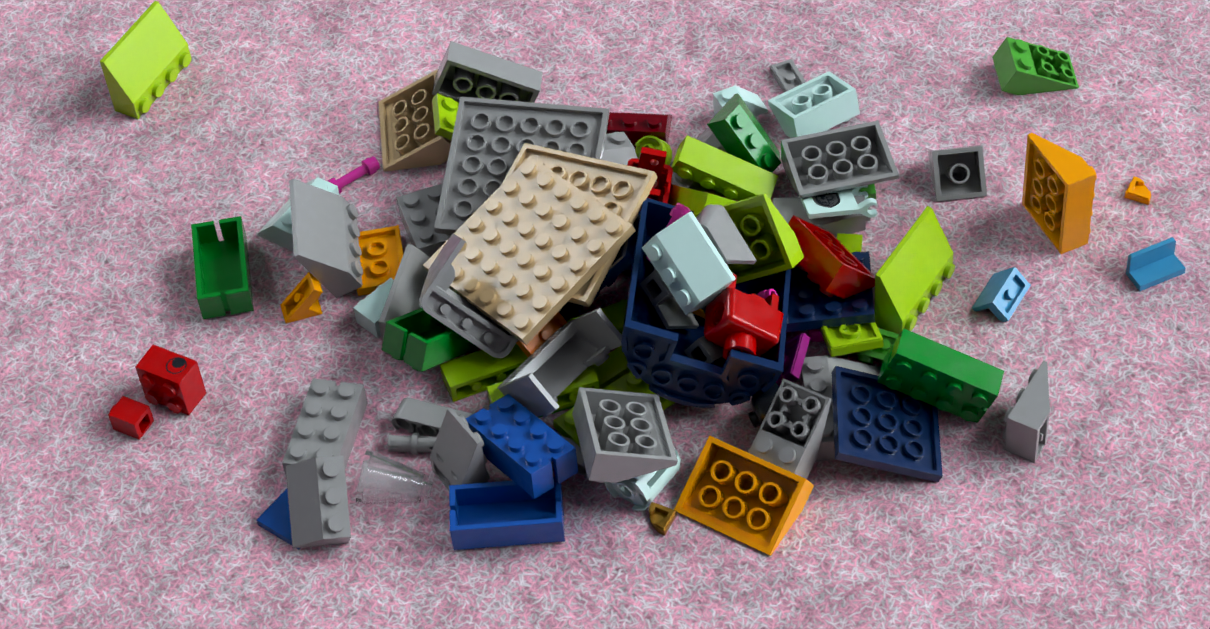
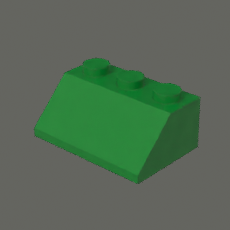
(743, 135)

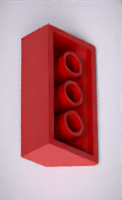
(829, 261)

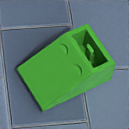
(1032, 68)

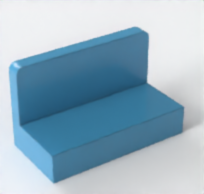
(1154, 264)
(1003, 293)

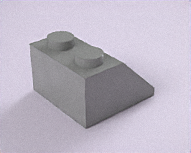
(958, 173)

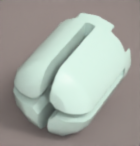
(644, 488)

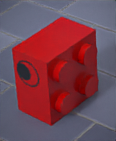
(170, 380)

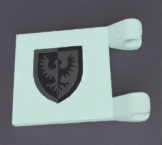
(839, 204)

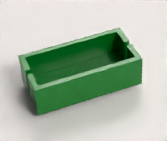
(222, 268)
(422, 340)
(940, 376)

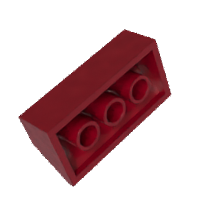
(640, 125)

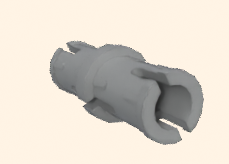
(411, 443)

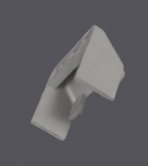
(730, 246)
(456, 311)
(561, 361)

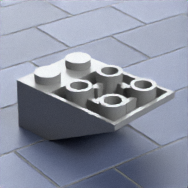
(1029, 419)
(792, 429)
(458, 453)

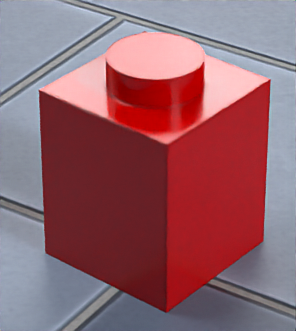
(131, 417)

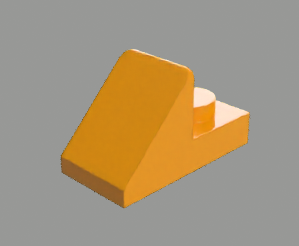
(303, 300)

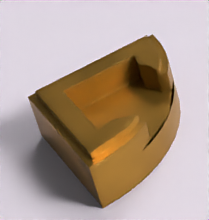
(661, 517)

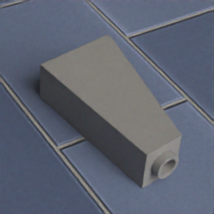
(836, 224)

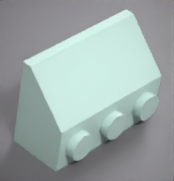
(815, 105)
(279, 227)
(688, 263)

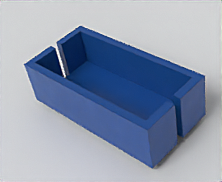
(523, 446)
(504, 515)

